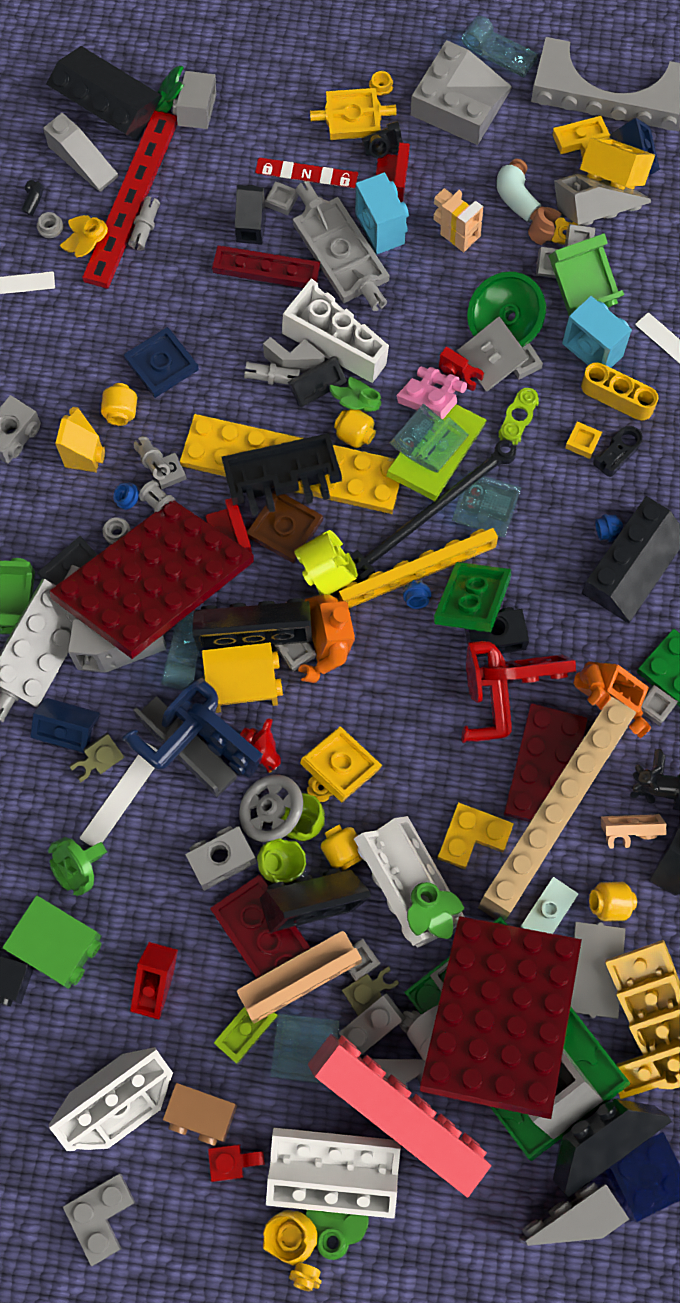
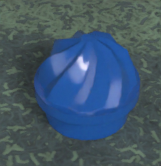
(608, 527)
(417, 594)

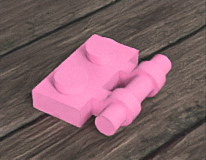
(423, 391)

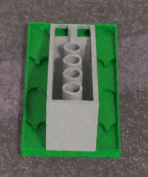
(584, 1081)

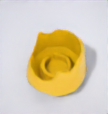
(290, 1237)

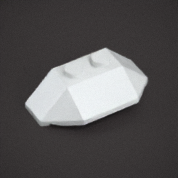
(113, 1101)

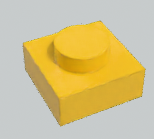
(583, 440)

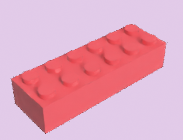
(397, 1114)

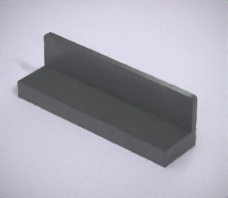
(196, 755)

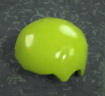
(311, 819)
(281, 861)

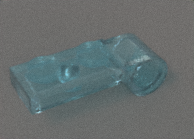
(496, 48)
(181, 657)

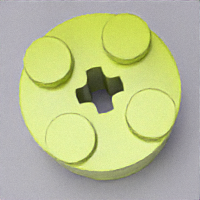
(326, 563)

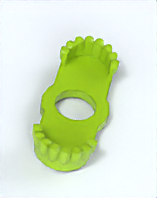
(512, 429)

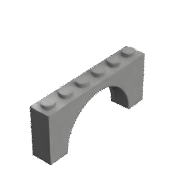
(562, 87)

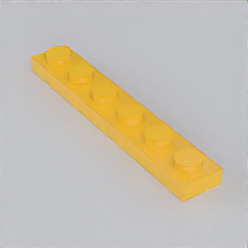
(425, 565)

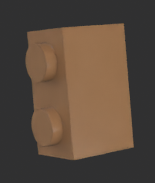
(200, 1114)

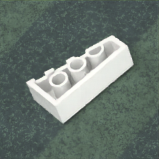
(334, 332)

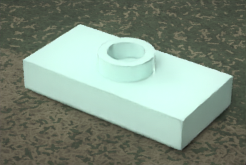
(550, 907)

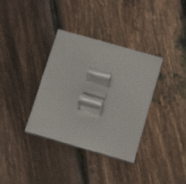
(494, 352)

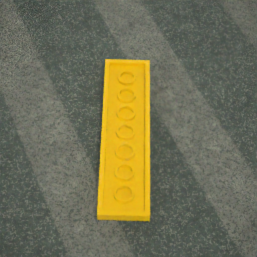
(363, 473)

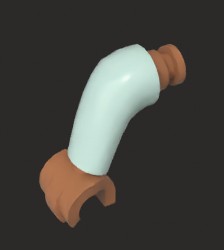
(514, 193)

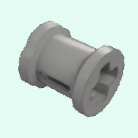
(152, 489)

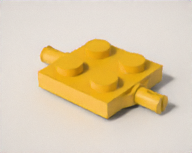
(352, 113)

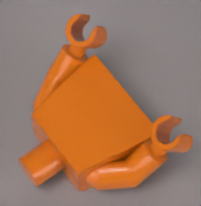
(331, 635)
(609, 680)

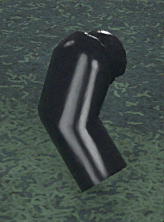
(33, 198)

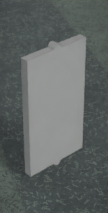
(593, 987)

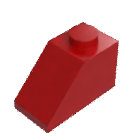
(153, 980)

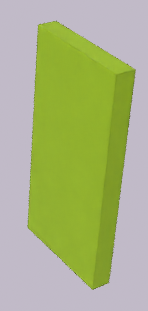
(427, 481)

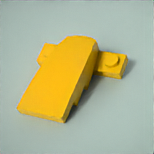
(651, 1000)

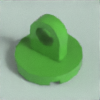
(73, 865)

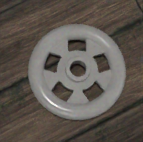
(251, 800)

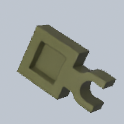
(100, 755)
(366, 992)

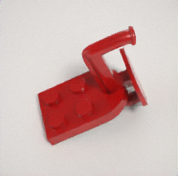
(496, 675)

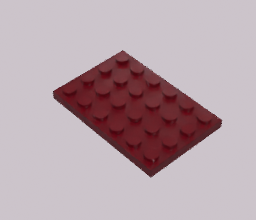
(151, 578)
(502, 1017)

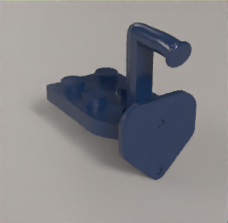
(203, 721)

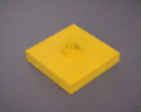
(340, 764)

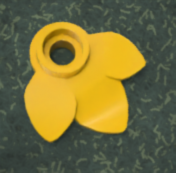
(85, 236)

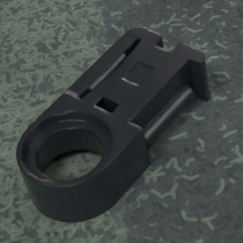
(617, 452)

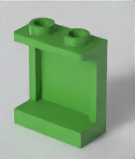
(585, 272)
(15, 591)
(53, 942)

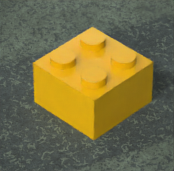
(616, 163)

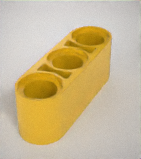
(614, 380)

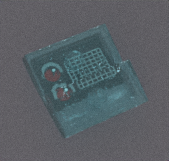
(429, 439)
(487, 505)

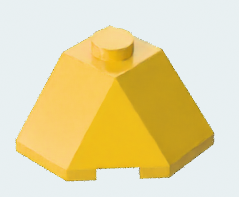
(79, 443)

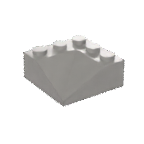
(459, 94)

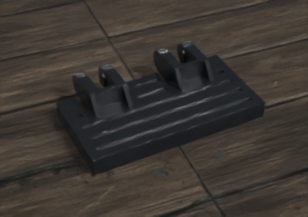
(282, 468)

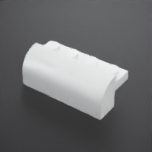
(397, 866)
(333, 1173)

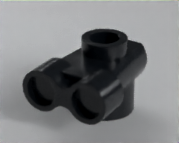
(388, 141)

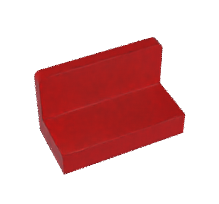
(396, 168)
(230, 524)

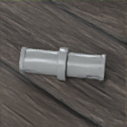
(144, 223)
(270, 373)
(151, 458)

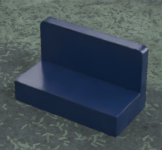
(639, 136)
(63, 724)

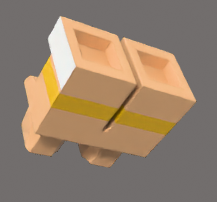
(458, 220)

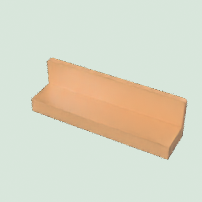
(299, 976)

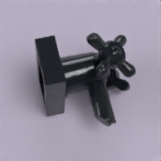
(656, 783)

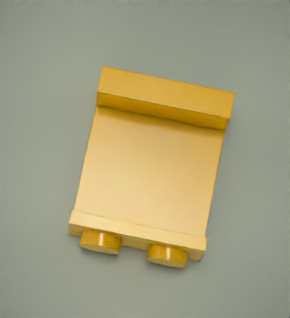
(243, 674)

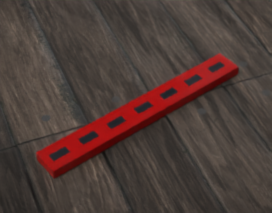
(130, 199)

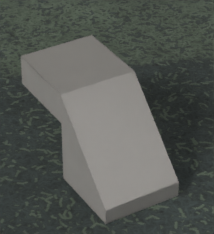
(302, 357)

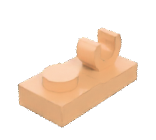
(640, 825)

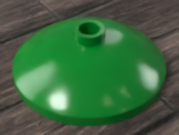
(505, 295)

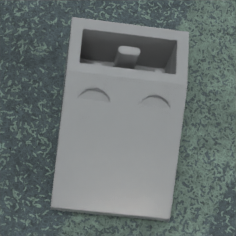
(588, 199)
(96, 654)
(587, 1217)

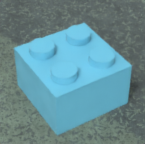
(381, 213)
(596, 334)

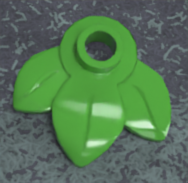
(357, 396)
(433, 915)
(346, 1227)

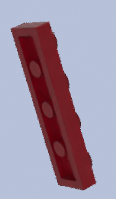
(265, 267)

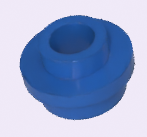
(126, 495)

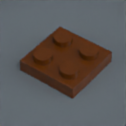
(286, 527)

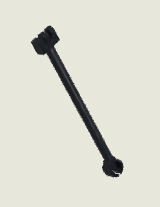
(496, 459)

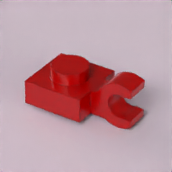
(457, 365)
(228, 1162)

